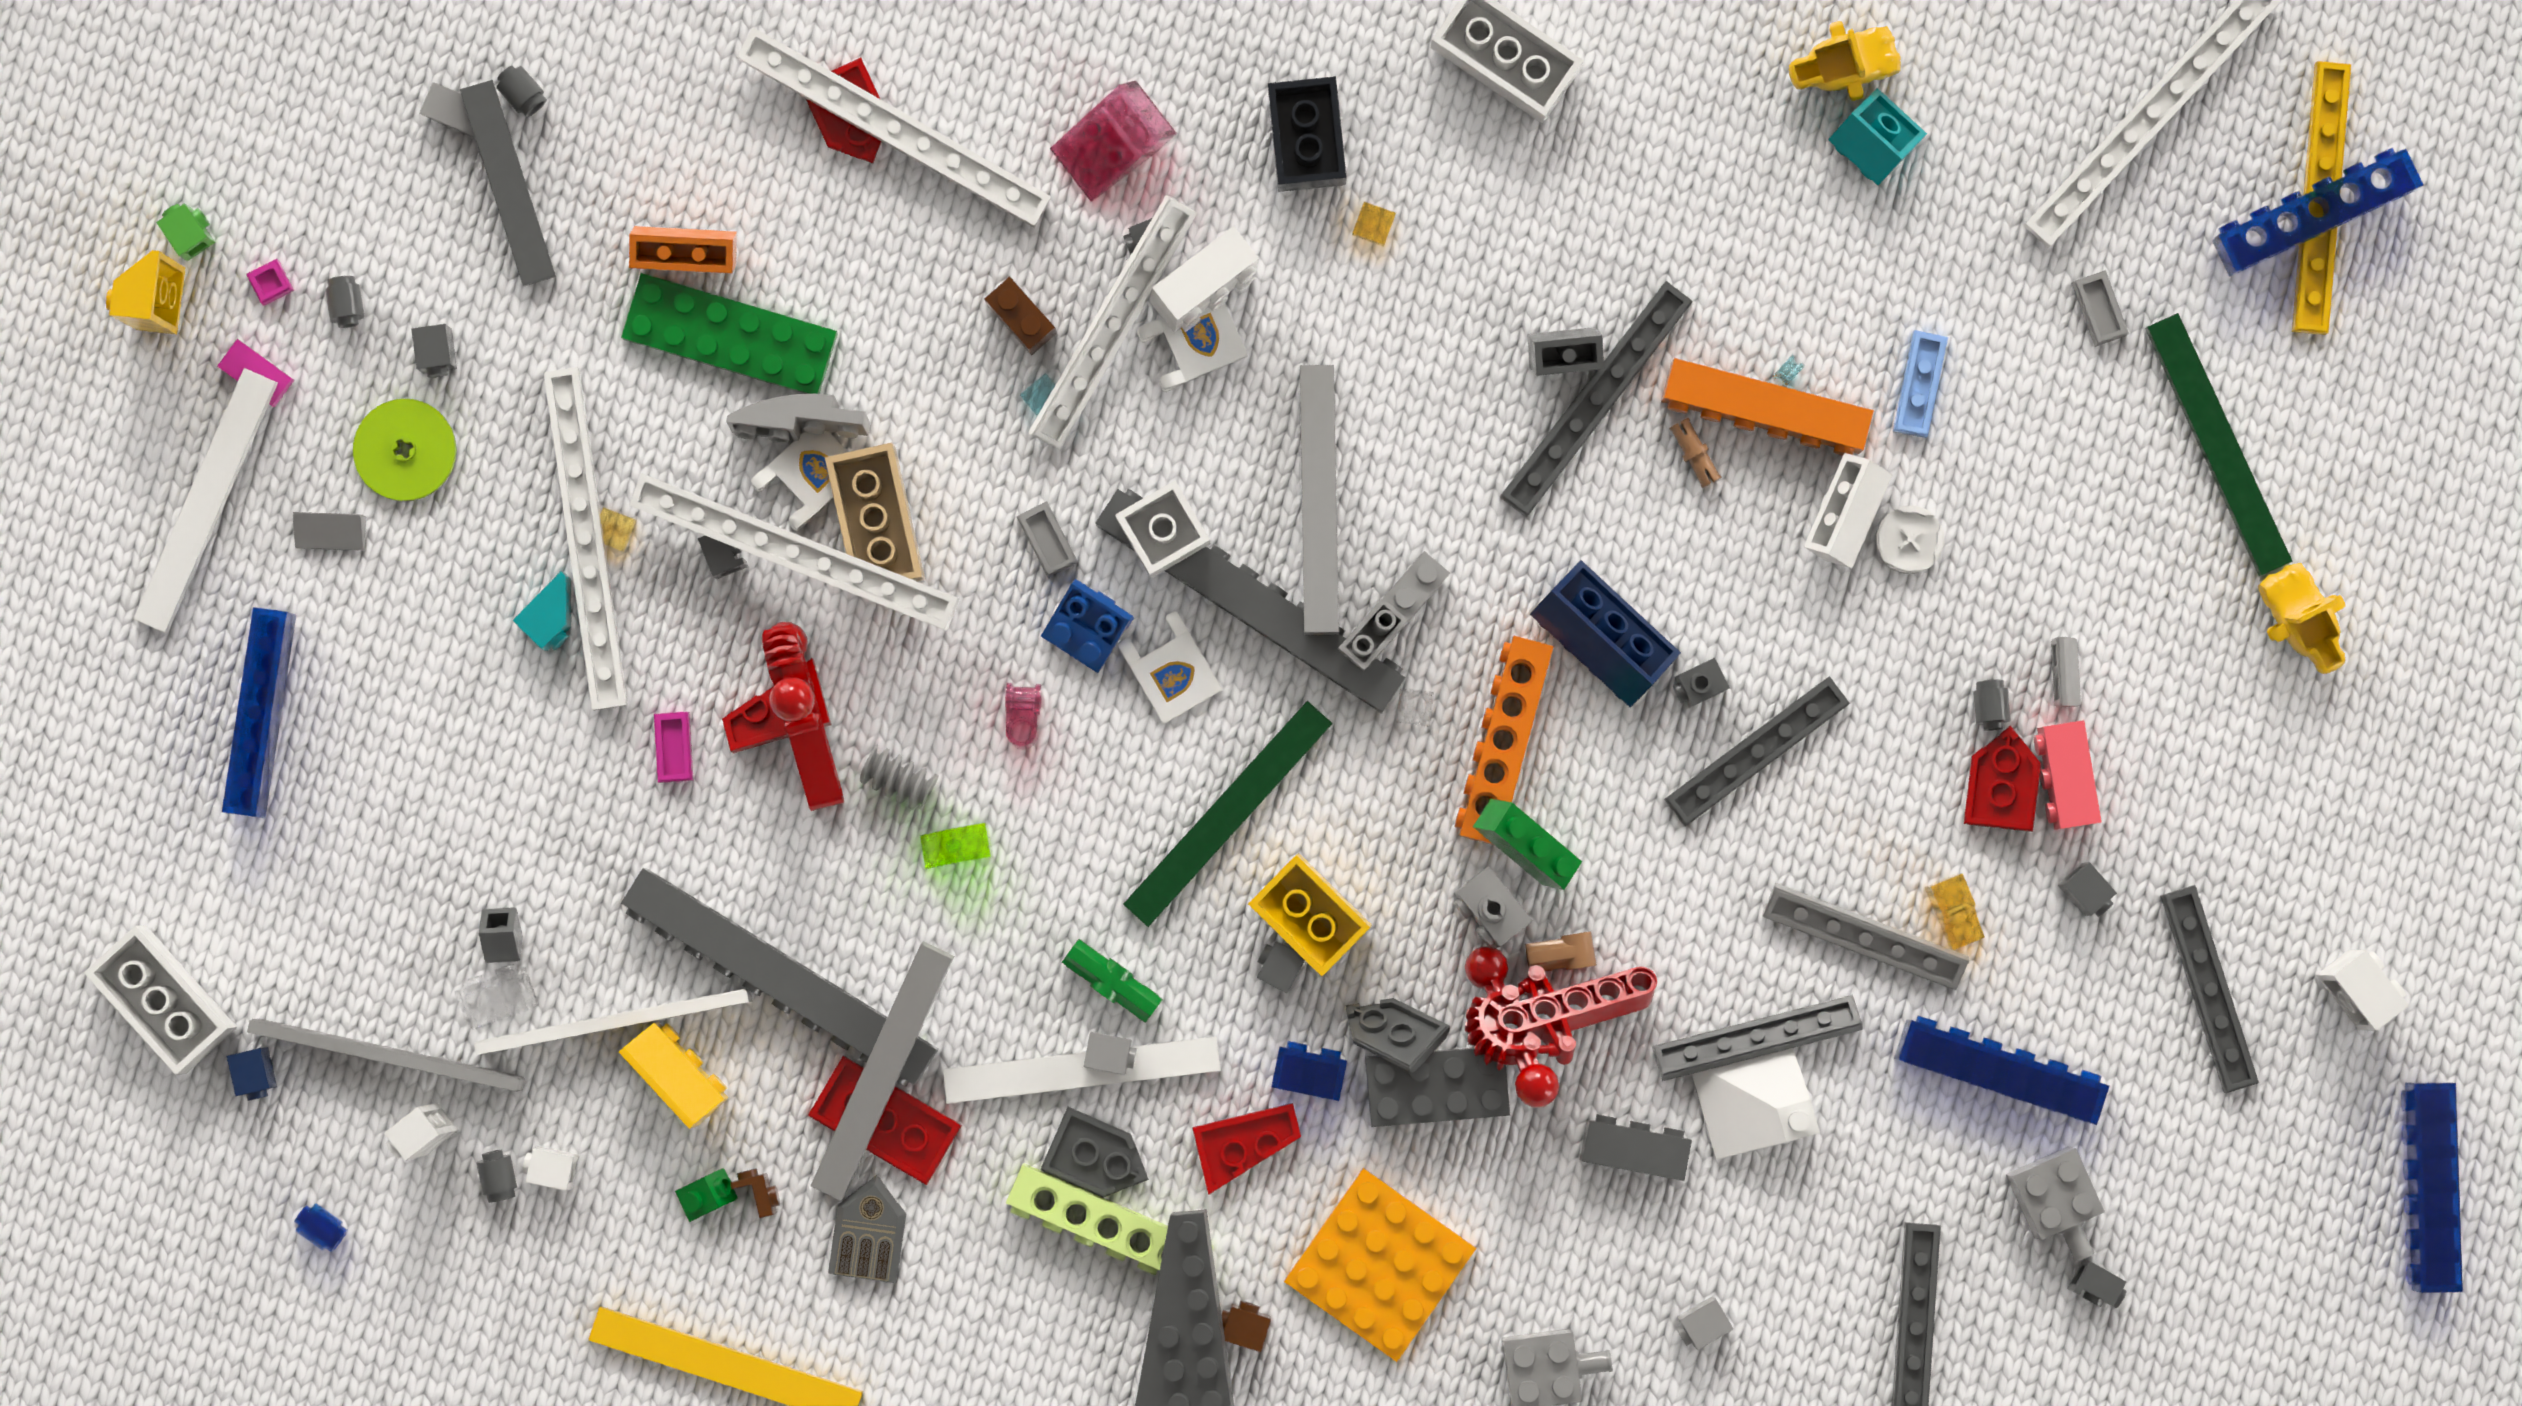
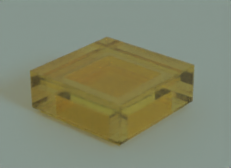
(1374, 224)
(616, 528)

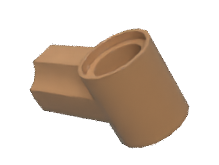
(1569, 952)

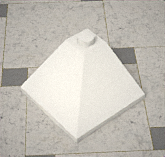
(1755, 1104)

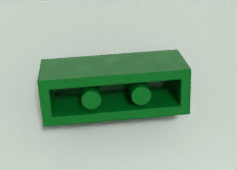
(1527, 844)

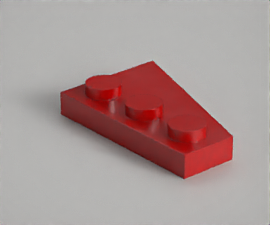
(757, 724)
(1243, 1141)

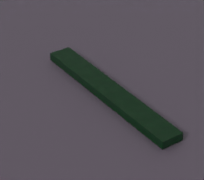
(2218, 444)
(1227, 813)

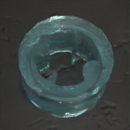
(1788, 371)

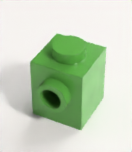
(186, 230)

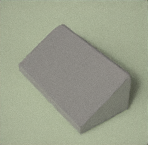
(329, 531)
(2065, 672)

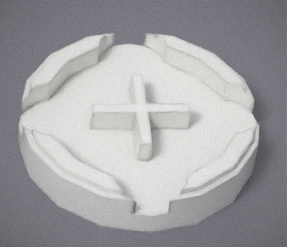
(1909, 539)

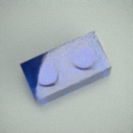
(1309, 1072)

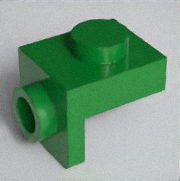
(706, 1194)

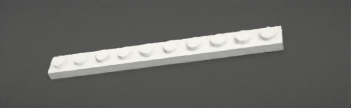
(2147, 118)
(893, 127)
(585, 539)
(794, 552)

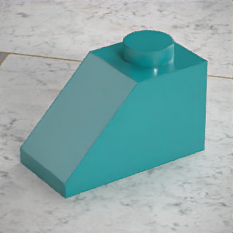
(548, 614)

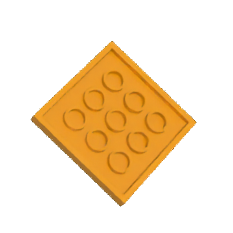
(1380, 1264)

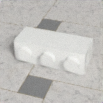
(1848, 510)
(419, 1132)

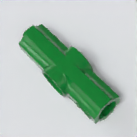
(1112, 980)

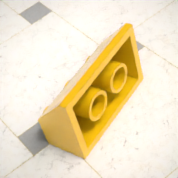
(149, 294)
(1310, 914)
(675, 1074)

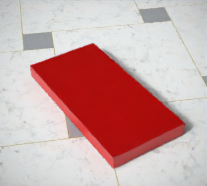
(908, 1133)

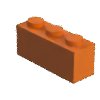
(682, 249)

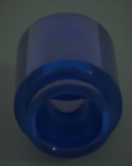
(320, 1227)

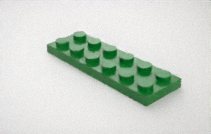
(729, 335)

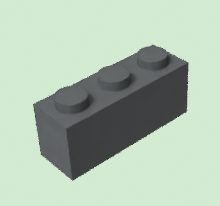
(1636, 1148)

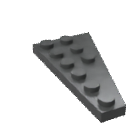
(1186, 1339)

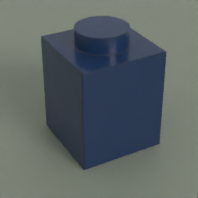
(252, 1073)

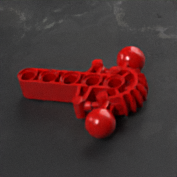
(797, 705)
(1486, 1018)

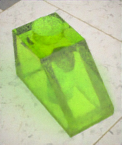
(956, 845)

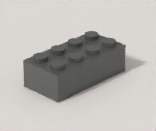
(1444, 1088)

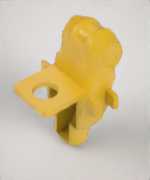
(1847, 61)
(2304, 616)

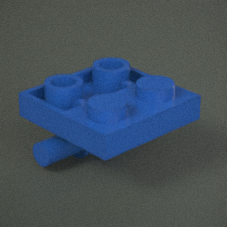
(1087, 625)

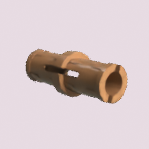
(1695, 452)

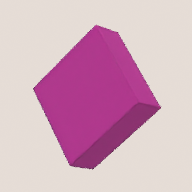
(270, 282)

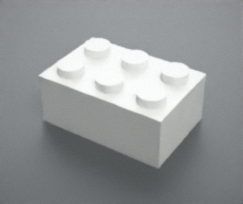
(1205, 280)

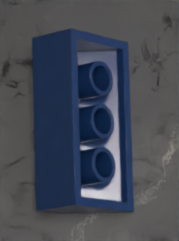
(1605, 633)

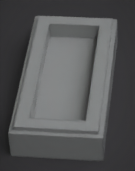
(2100, 308)
(1047, 539)

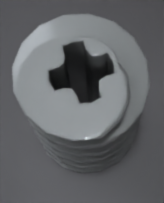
(897, 778)

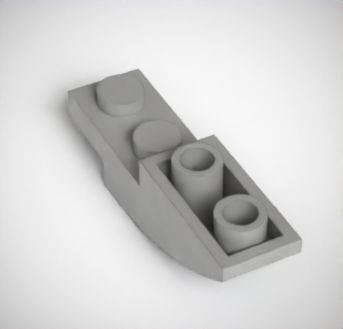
(785, 416)
(1393, 611)

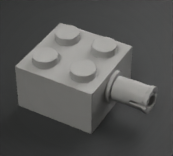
(1491, 907)
(2057, 1198)
(1547, 1368)

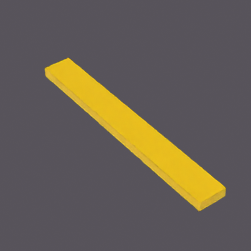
(2323, 160)
(718, 1362)

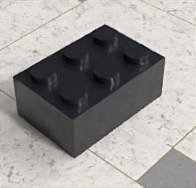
(1307, 134)

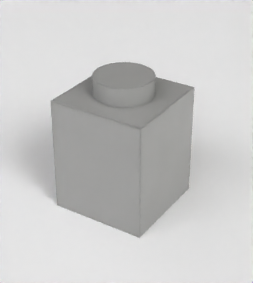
(1109, 1053)
(1703, 1324)

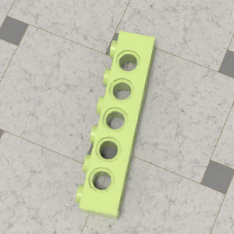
(1023, 1203)

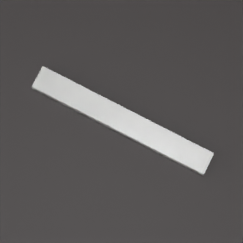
(1113, 322)
(205, 500)
(613, 1021)
(1067, 1071)

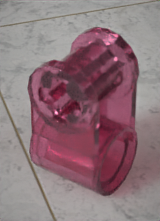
(1023, 712)

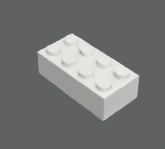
(1507, 55)
(160, 1000)

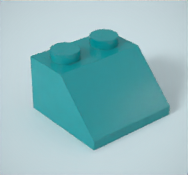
(1877, 136)

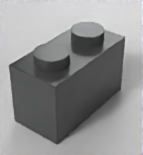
(1565, 351)

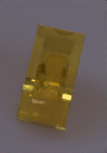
(1955, 910)

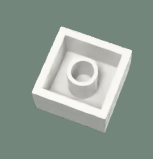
(1163, 529)
(2363, 989)

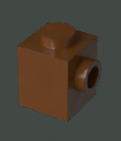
(1245, 1325)

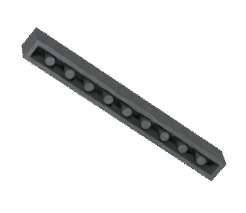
(1268, 613)
(765, 969)

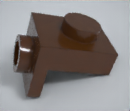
(764, 1194)

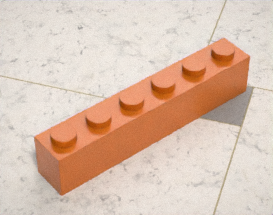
(1766, 406)

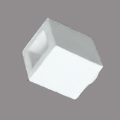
(550, 1168)

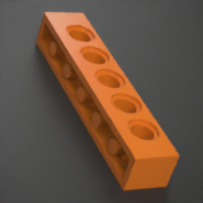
(1536, 659)

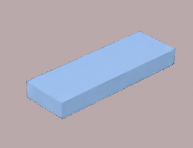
(1920, 384)

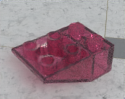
(1113, 139)

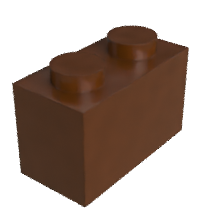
(1020, 315)

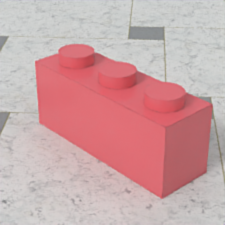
(2067, 775)

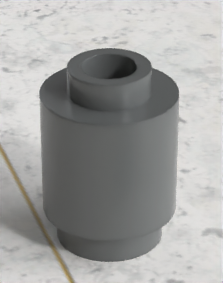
(521, 90)
(344, 301)
(1991, 704)
(496, 1176)

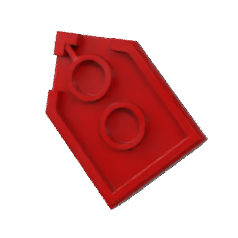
(841, 134)
(2003, 784)

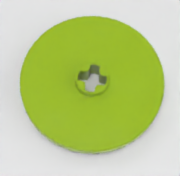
(380, 439)

